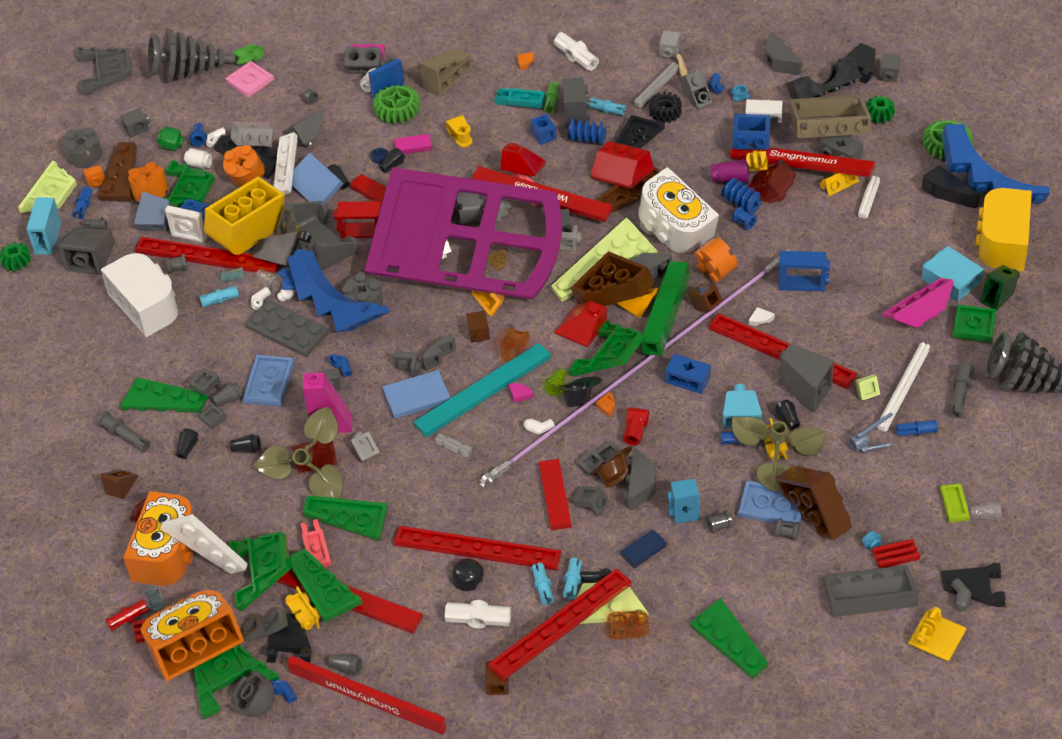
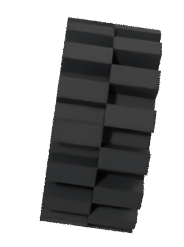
(665, 100)

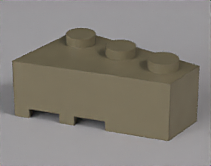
(444, 70)

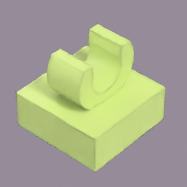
(867, 387)

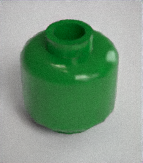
(170, 138)

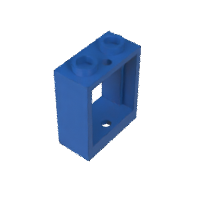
(751, 129)
(803, 260)

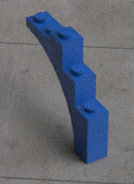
(981, 176)

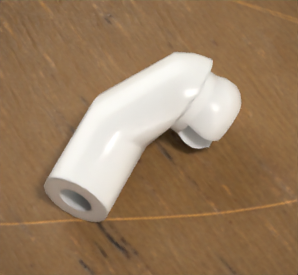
(213, 137)
(286, 295)
(257, 298)
(538, 427)

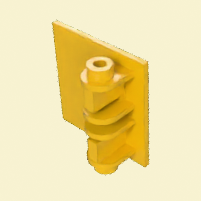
(937, 635)

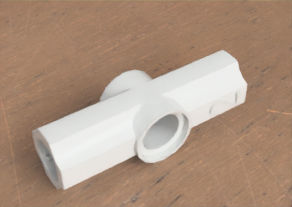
(576, 51)
(477, 614)

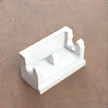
(765, 107)

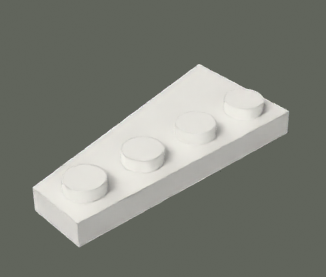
(203, 541)

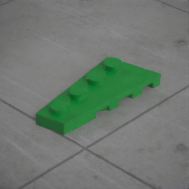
(322, 587)
(726, 634)

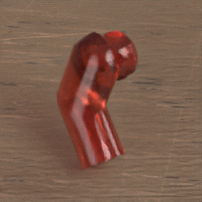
(137, 511)

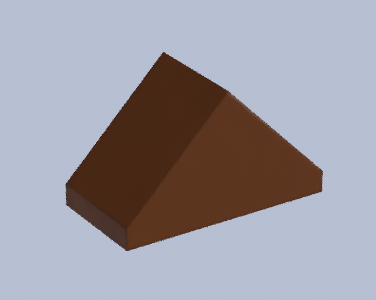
(118, 482)

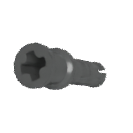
(962, 384)
(117, 427)

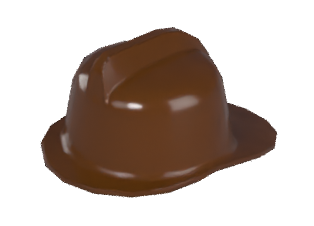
(615, 468)

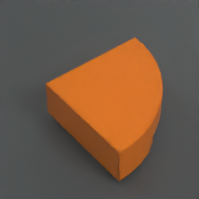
(525, 60)
(606, 404)

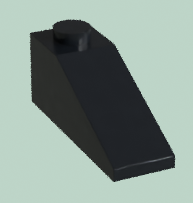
(949, 188)

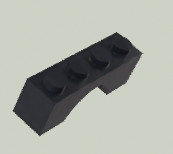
(841, 73)

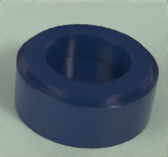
(378, 155)

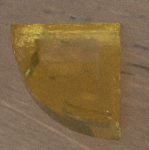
(498, 259)

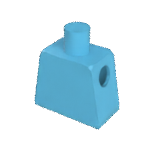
(740, 404)

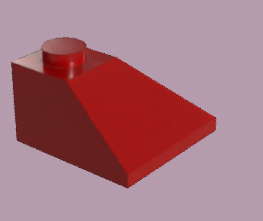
(520, 160)
(583, 323)

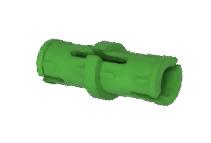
(551, 97)

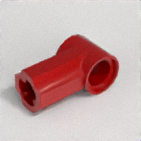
(635, 423)

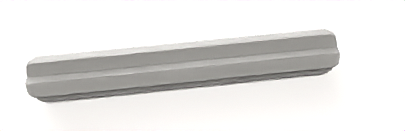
(656, 85)

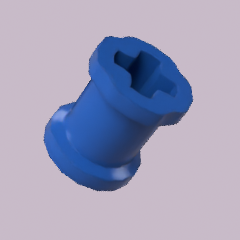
(744, 218)

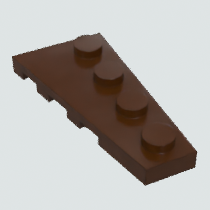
(116, 183)
(621, 196)

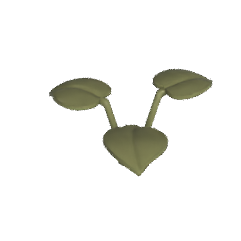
(751, 429)
(327, 481)

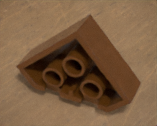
(612, 281)
(816, 499)

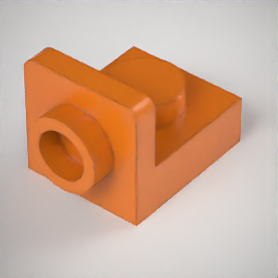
(94, 176)

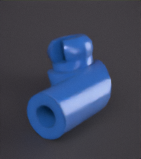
(714, 84)
(341, 363)
(283, 688)

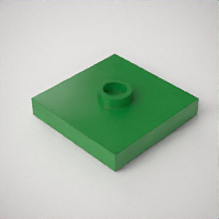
(974, 323)

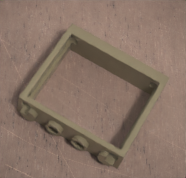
(830, 107)

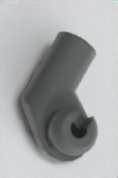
(963, 595)

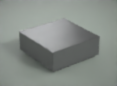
(212, 416)

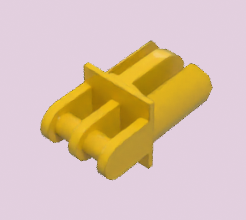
(757, 161)

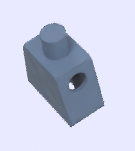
(151, 213)

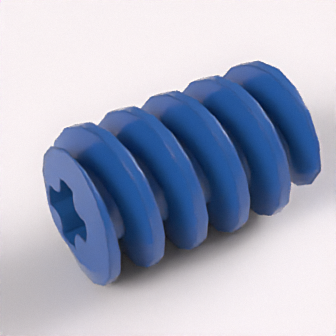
(587, 132)
(741, 195)

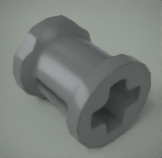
(177, 263)
(719, 521)
(787, 529)

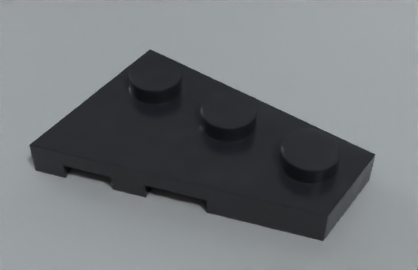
(639, 131)

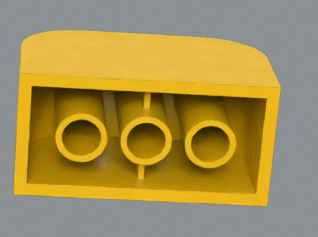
(244, 216)
(1004, 228)

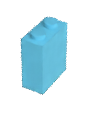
(44, 225)
(953, 266)

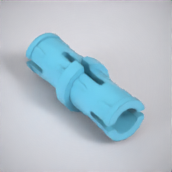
(607, 106)
(219, 296)
(572, 578)
(542, 583)

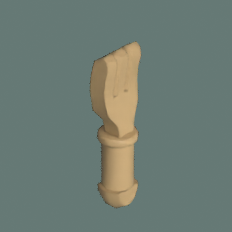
(683, 71)

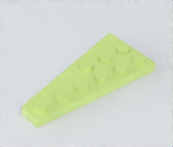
(622, 240)

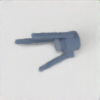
(860, 440)

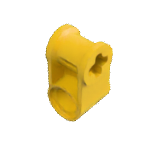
(459, 130)

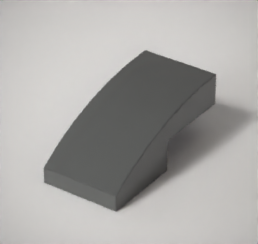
(441, 348)
(595, 459)
(263, 626)

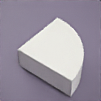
(761, 316)

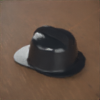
(579, 391)

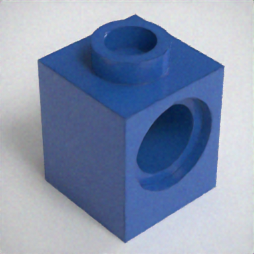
(543, 129)

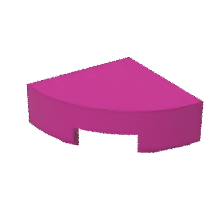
(520, 392)

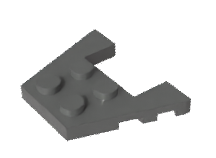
(111, 66)

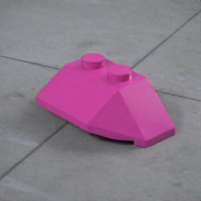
(921, 304)

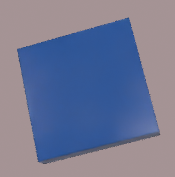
(385, 76)

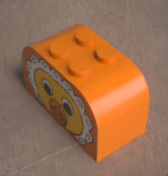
(152, 553)
(190, 633)

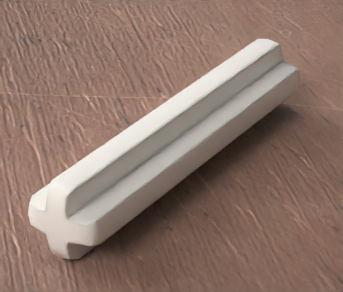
(868, 197)

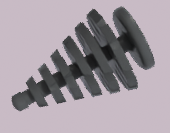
(182, 56)
(1023, 365)

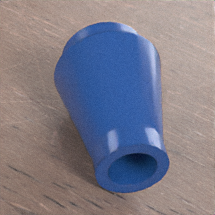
(198, 135)

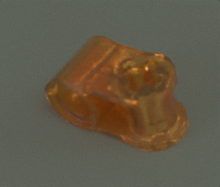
(513, 343)
(628, 624)

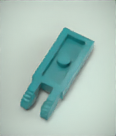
(520, 97)

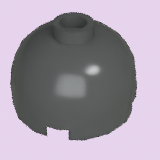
(253, 695)

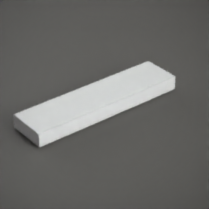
(285, 163)

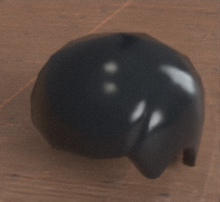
(467, 574)

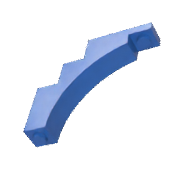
(328, 301)

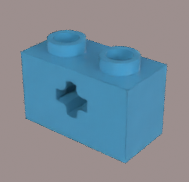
(684, 501)

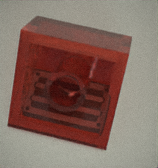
(773, 182)

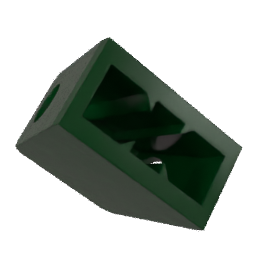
(1001, 280)

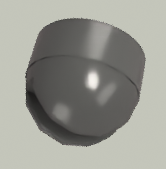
(311, 96)

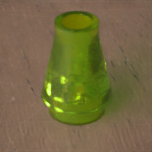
(554, 381)

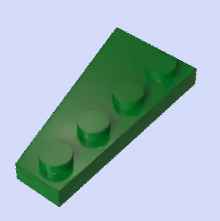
(159, 396)
(350, 515)

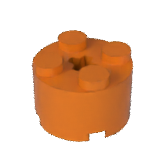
(243, 165)
(149, 180)
(715, 259)

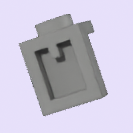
(570, 239)
(364, 446)

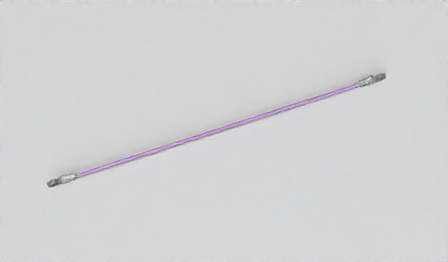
(499, 470)

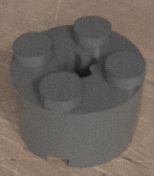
(82, 147)
(469, 207)
(364, 289)

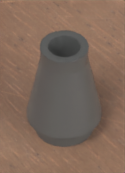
(228, 394)
(346, 663)

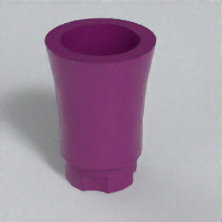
(725, 171)

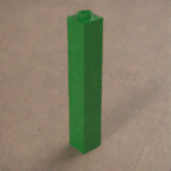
(665, 308)

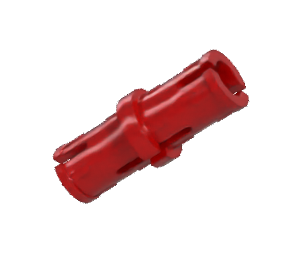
(127, 615)

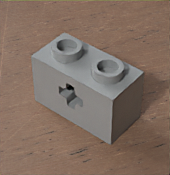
(251, 133)

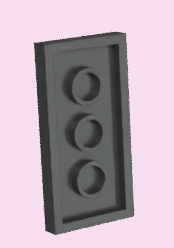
(287, 328)

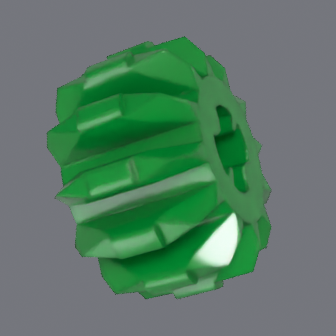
(880, 109)
(15, 256)

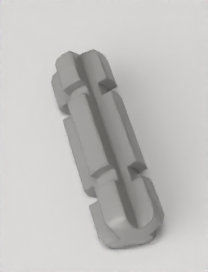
(453, 445)

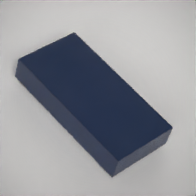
(643, 548)

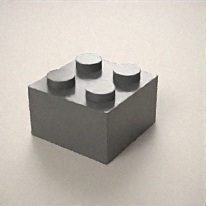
(575, 100)

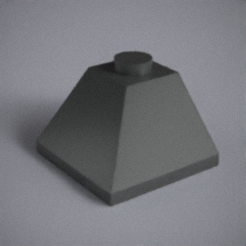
(307, 129)

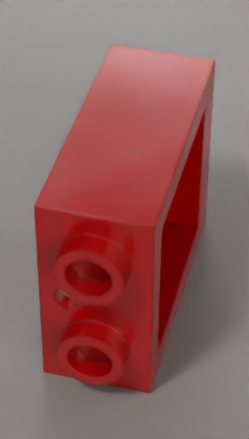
(357, 210)

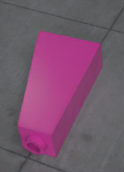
(321, 394)

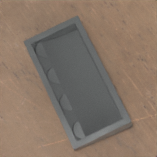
(870, 590)

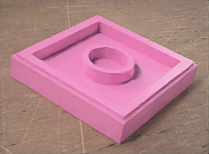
(249, 79)

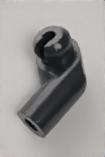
(594, 576)

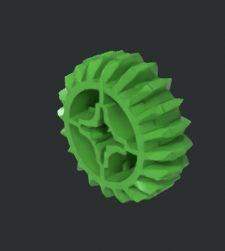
(396, 104)
(933, 137)

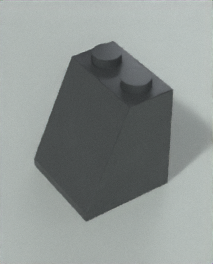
(86, 250)
(806, 375)

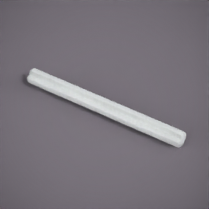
(904, 385)

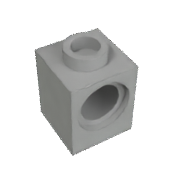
(669, 44)

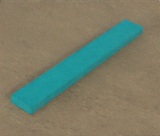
(482, 390)

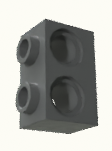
(363, 63)

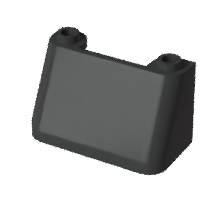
(324, 242)

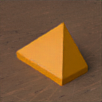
(488, 301)
(639, 305)

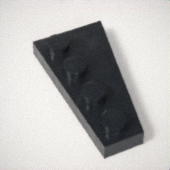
(266, 154)

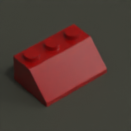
(621, 165)

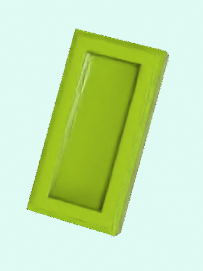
(954, 503)

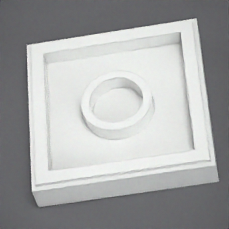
(186, 224)

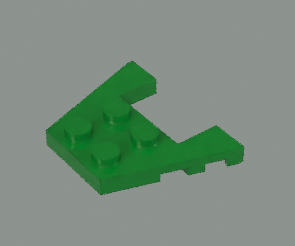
(191, 184)
(614, 351)
(268, 564)
(223, 671)

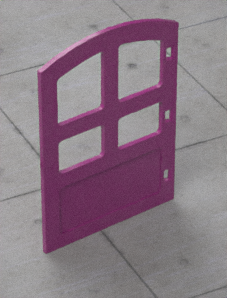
(418, 222)

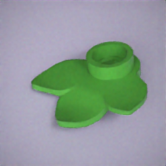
(249, 53)

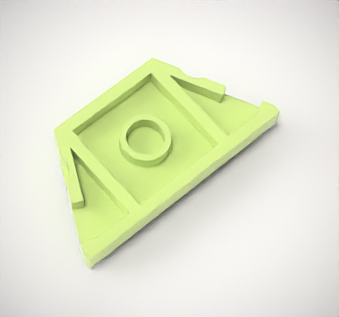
(53, 184)
(623, 602)

